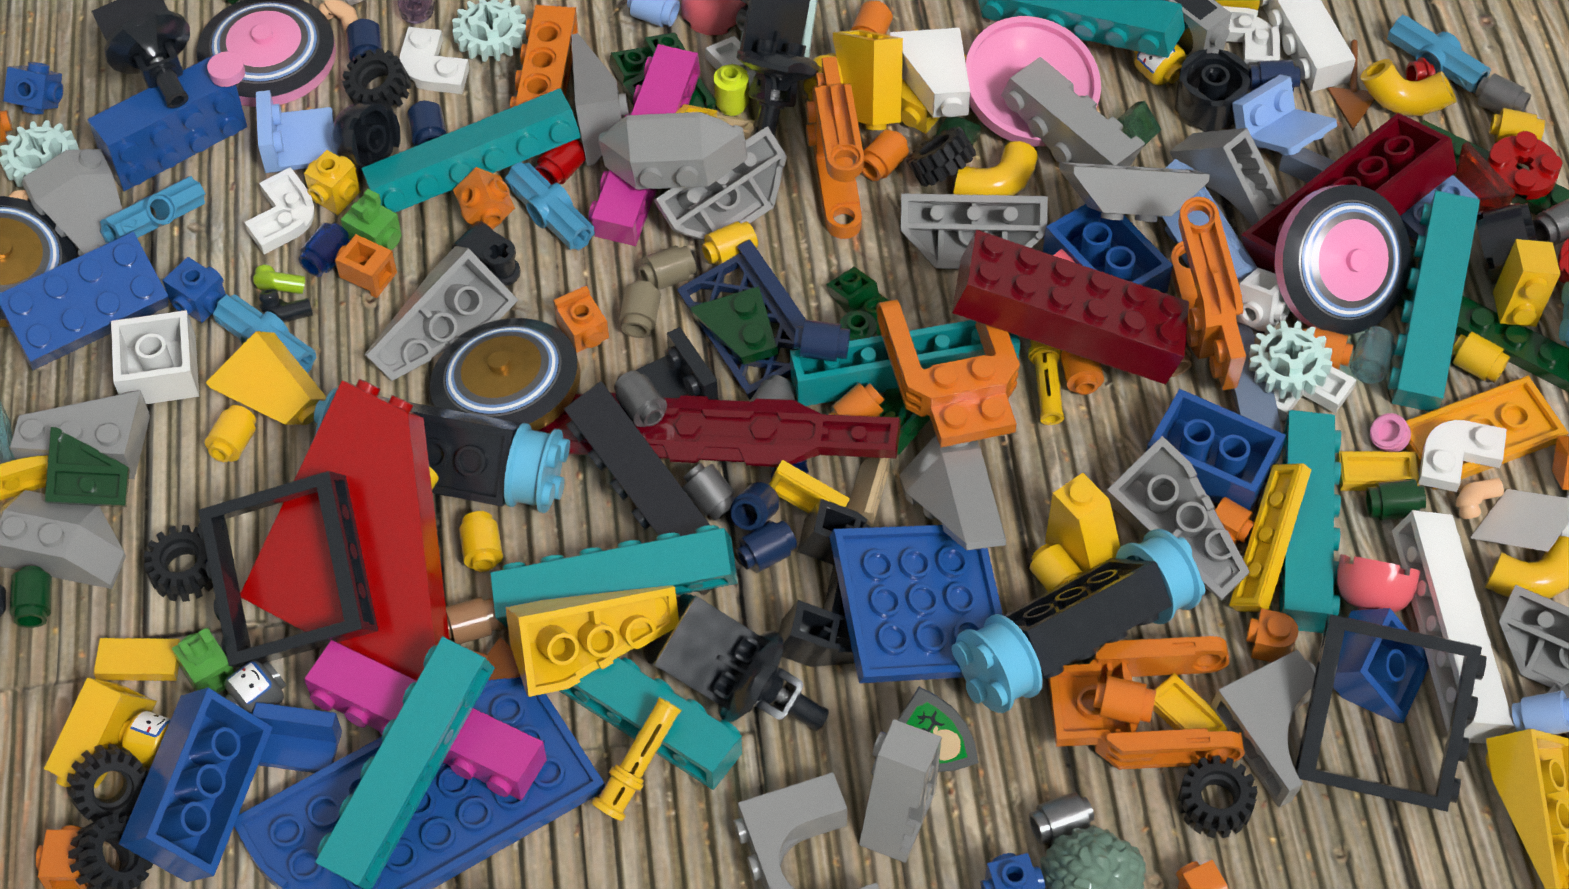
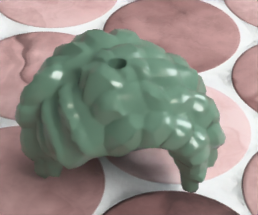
(1092, 861)

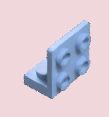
(1275, 122)
(291, 137)

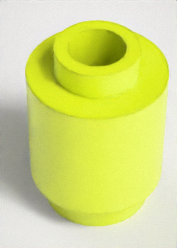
(731, 89)

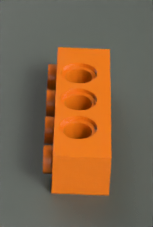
(547, 54)

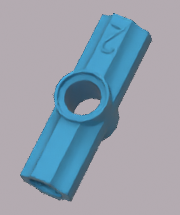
(1439, 49)
(167, 203)
(549, 206)
(244, 320)

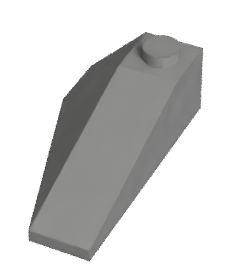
(596, 98)
(76, 194)
(444, 307)
(957, 491)
(1166, 495)

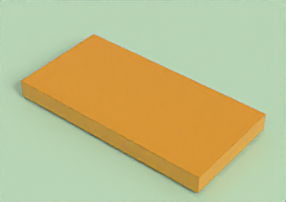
(1511, 406)

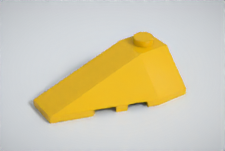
(575, 635)

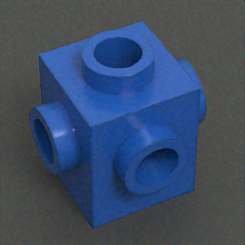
(33, 87)
(194, 289)
(1012, 873)

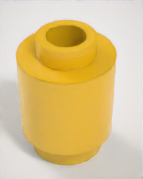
(1512, 122)
(723, 242)
(1480, 357)
(231, 434)
(480, 541)
(1053, 566)

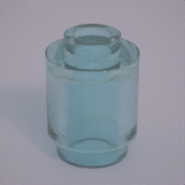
(1373, 355)

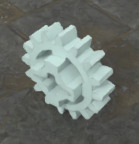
(489, 29)
(34, 148)
(1291, 357)

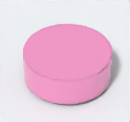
(226, 69)
(1390, 433)

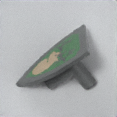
(940, 718)

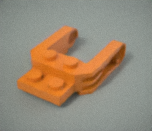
(835, 144)
(1211, 292)
(961, 396)
(1118, 741)

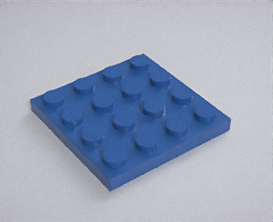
(910, 598)

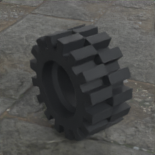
(372, 67)
(941, 156)
(168, 549)
(96, 765)
(1225, 776)
(91, 861)

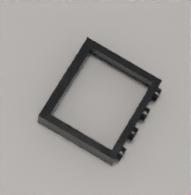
(345, 556)
(1456, 744)

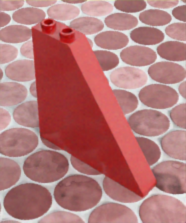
(391, 495)

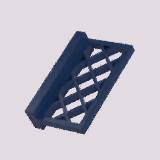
(775, 298)

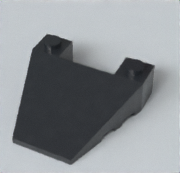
(813, 633)

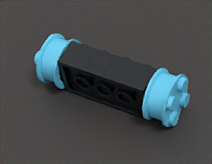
(488, 457)
(1072, 620)

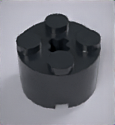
(1209, 87)
(1498, 232)

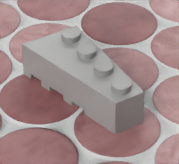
(1067, 121)

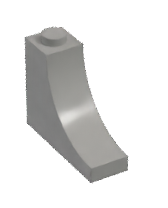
(1234, 169)
(1262, 710)

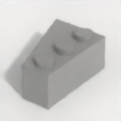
(108, 424)
(900, 789)

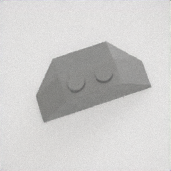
(672, 149)
(1133, 189)
(737, 196)
(946, 222)
(61, 539)
(1537, 636)

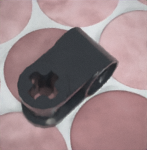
(492, 250)

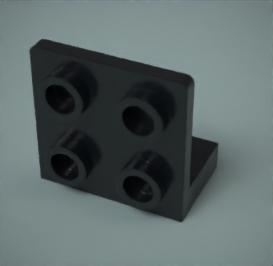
(681, 370)

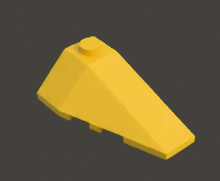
(1533, 783)

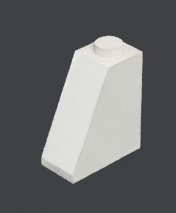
(936, 70)

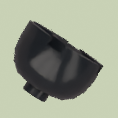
(365, 133)

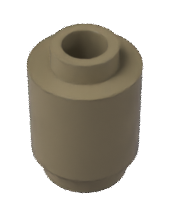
(668, 267)
(639, 309)

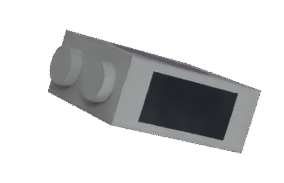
(1205, 26)

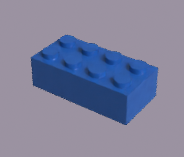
(148, 137)
(80, 299)
(196, 785)

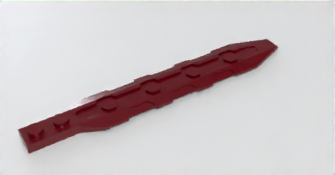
(754, 432)

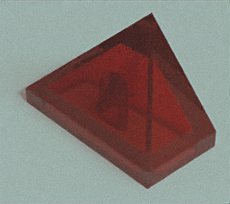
(1482, 179)

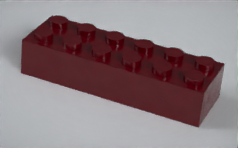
(1396, 160)
(1071, 307)

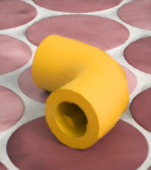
(1407, 96)
(1003, 179)
(1545, 577)

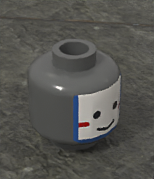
(254, 684)

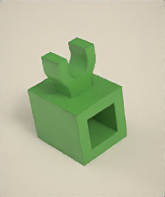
(372, 221)
(203, 661)

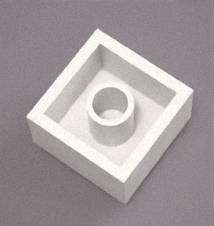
(155, 357)

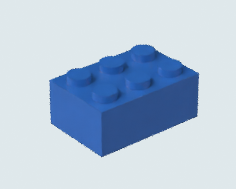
(1109, 247)
(1224, 448)

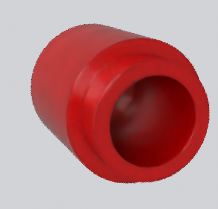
(561, 162)

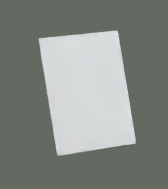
(1525, 520)

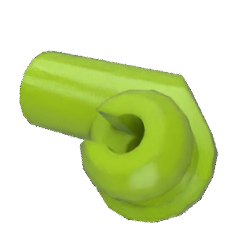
(267, 278)

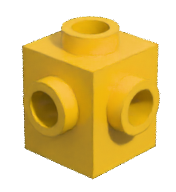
(332, 181)

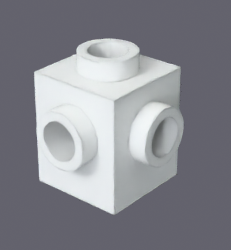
(1261, 301)

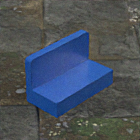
(299, 738)

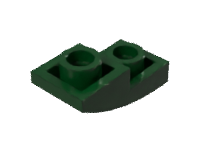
(632, 62)
(856, 292)

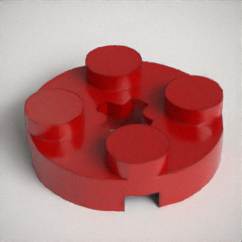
(1535, 154)

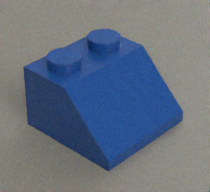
(1380, 671)

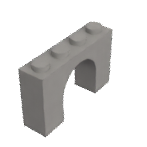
(784, 818)

